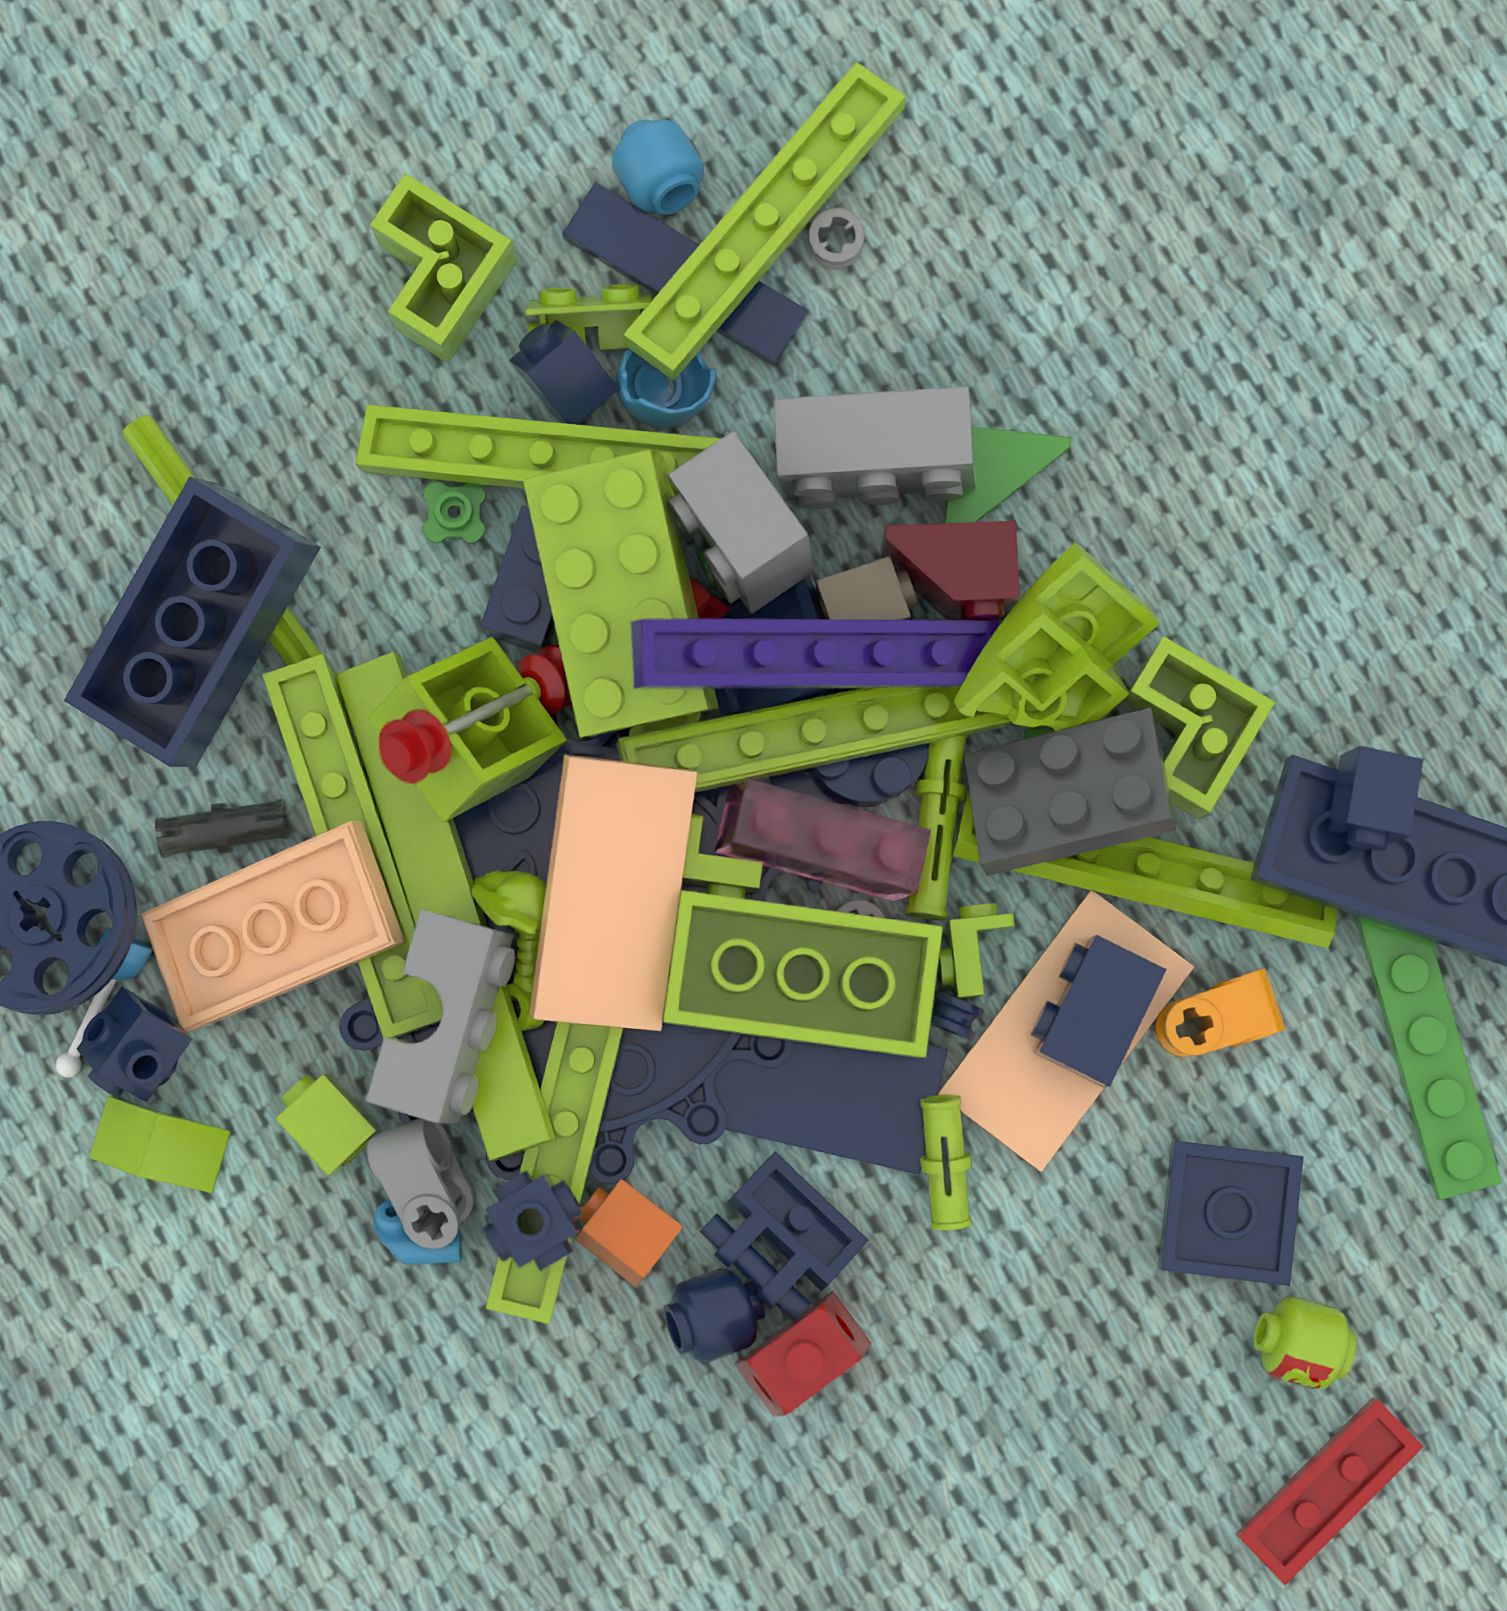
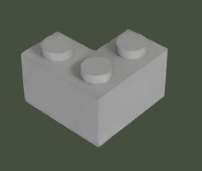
(751, 530)

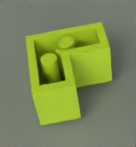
(455, 263)
(1211, 718)

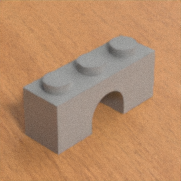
(466, 969)

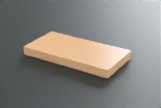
(612, 893)
(272, 927)
(1021, 1095)

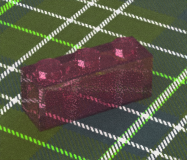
(822, 840)

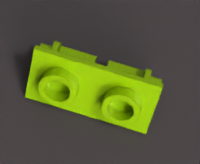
(610, 312)

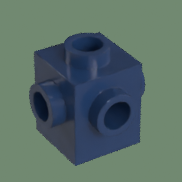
(132, 1046)
(558, 1211)

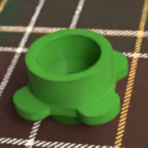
(465, 526)

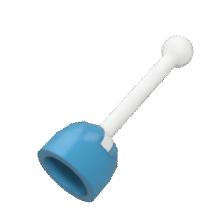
(69, 1063)

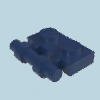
(796, 1223)

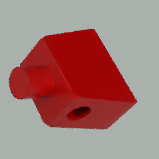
(804, 1356)

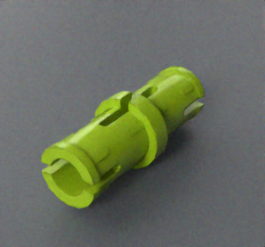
(949, 1204)

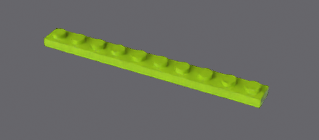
(575, 1099)

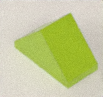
(159, 1145)

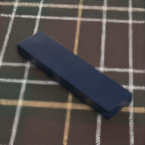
(653, 252)

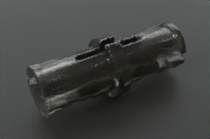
(222, 828)

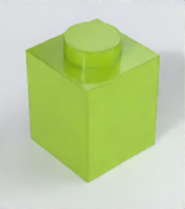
(326, 1122)

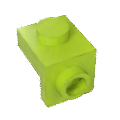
(719, 874)
(961, 961)

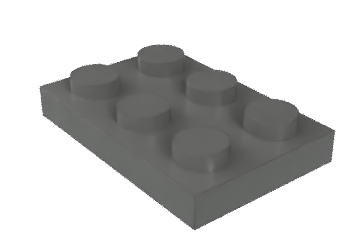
(1069, 792)

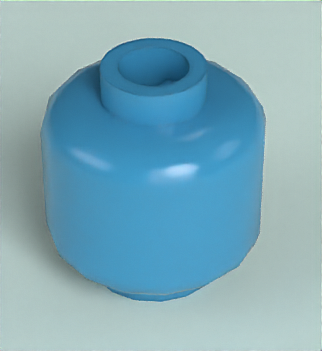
(658, 166)

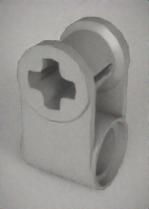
(422, 1176)

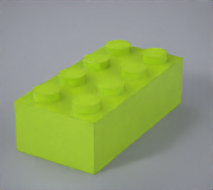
(606, 561)
(803, 974)

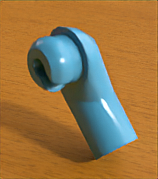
(392, 1235)

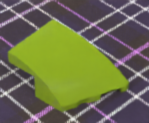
(1059, 648)

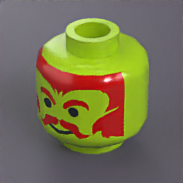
(1305, 1343)

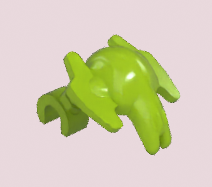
(516, 901)

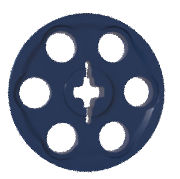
(68, 912)

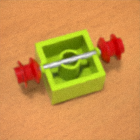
(473, 724)

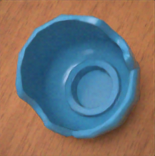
(647, 394)

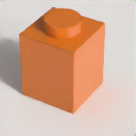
(626, 1231)

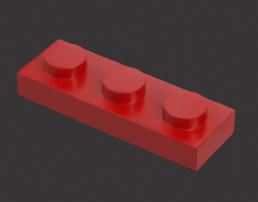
(1329, 1490)

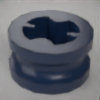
(954, 1015)

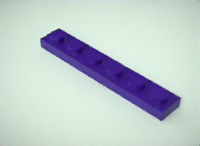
(805, 653)

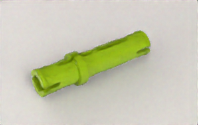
(939, 796)

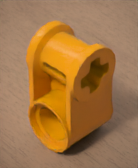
(1229, 1014)

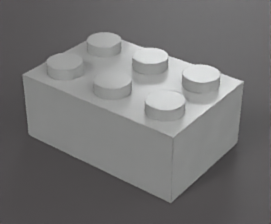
(875, 446)

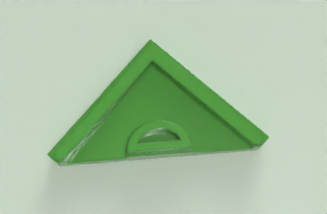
(1003, 466)

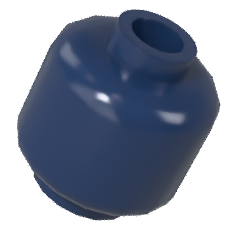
(713, 1315)

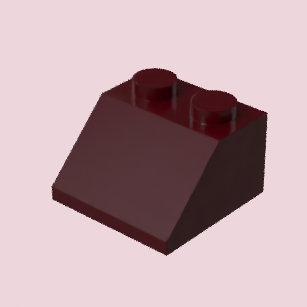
(959, 567)

